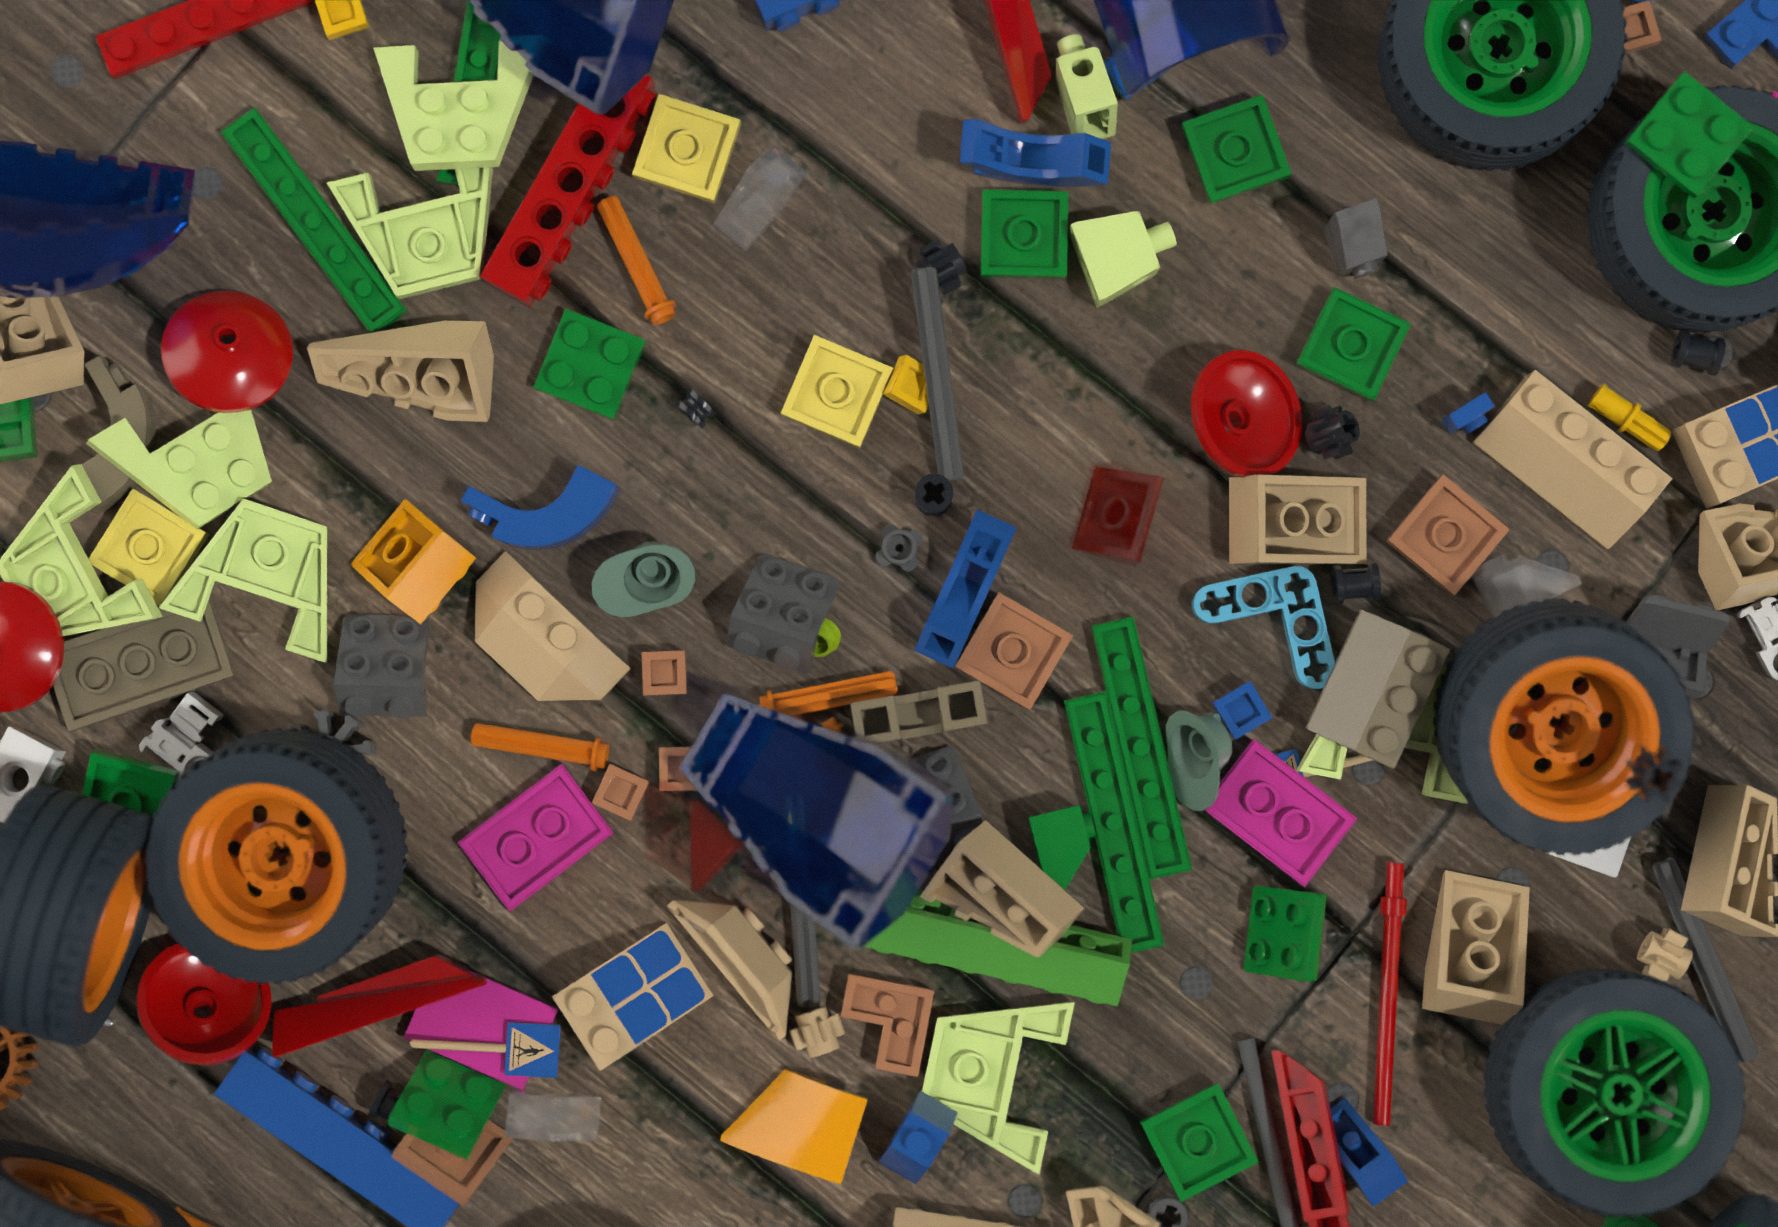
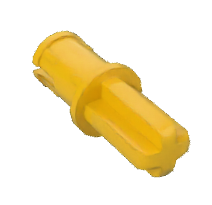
(1629, 418)

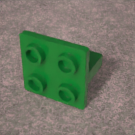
(1285, 933)

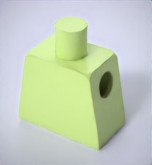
(1085, 89)
(1118, 252)

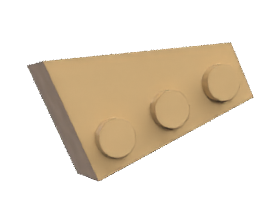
(1732, 861)
(1003, 890)

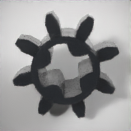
(946, 262)
(1332, 432)
(1666, 774)

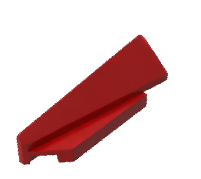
(1019, 52)
(370, 1002)
(1312, 1143)

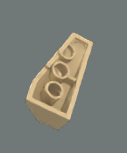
(424, 365)
(1738, 554)

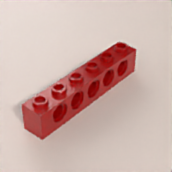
(545, 195)

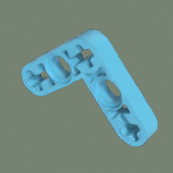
(1277, 599)

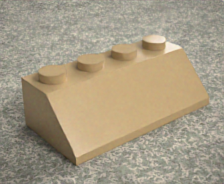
(1571, 460)

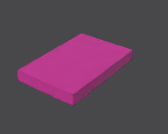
(1280, 812)
(536, 837)
(481, 1018)

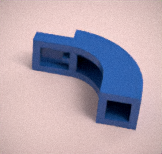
(1035, 159)
(558, 524)
(965, 588)

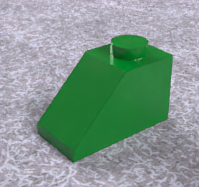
(1061, 841)

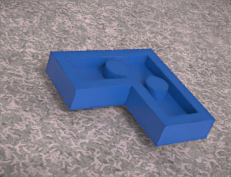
(1744, 30)

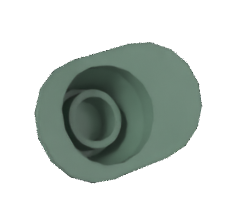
(643, 580)
(1196, 754)

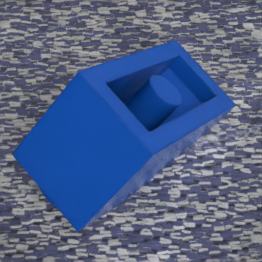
(918, 1138)
(1364, 1155)

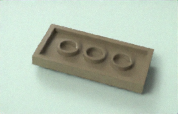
(140, 666)

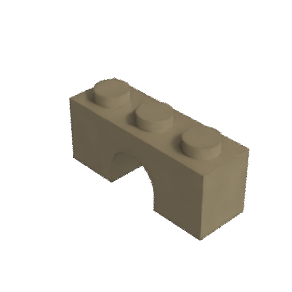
(920, 713)

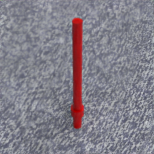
(1393, 907)

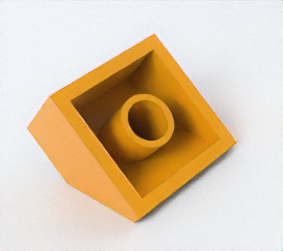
(413, 561)

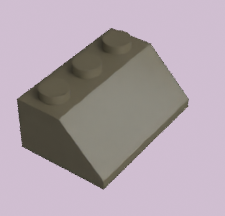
(1377, 688)

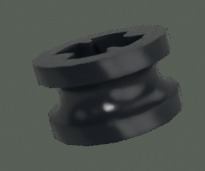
(695, 408)

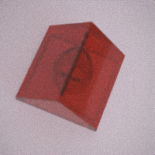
(1117, 515)
(711, 845)

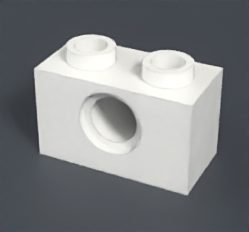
(35, 755)

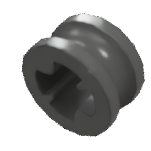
(1160, 1204)

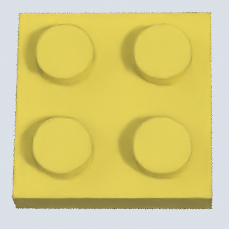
(686, 148)
(836, 391)
(148, 545)

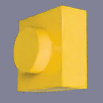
(341, 17)
(908, 385)

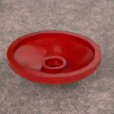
(221, 374)
(1261, 410)
(28, 647)
(178, 986)

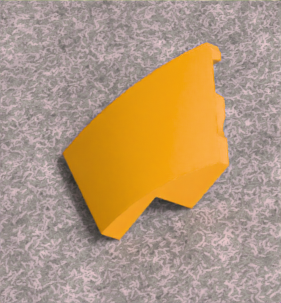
(800, 1125)

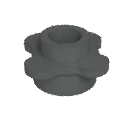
(910, 542)

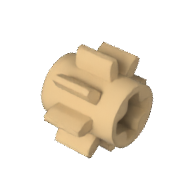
(1664, 955)
(817, 1032)

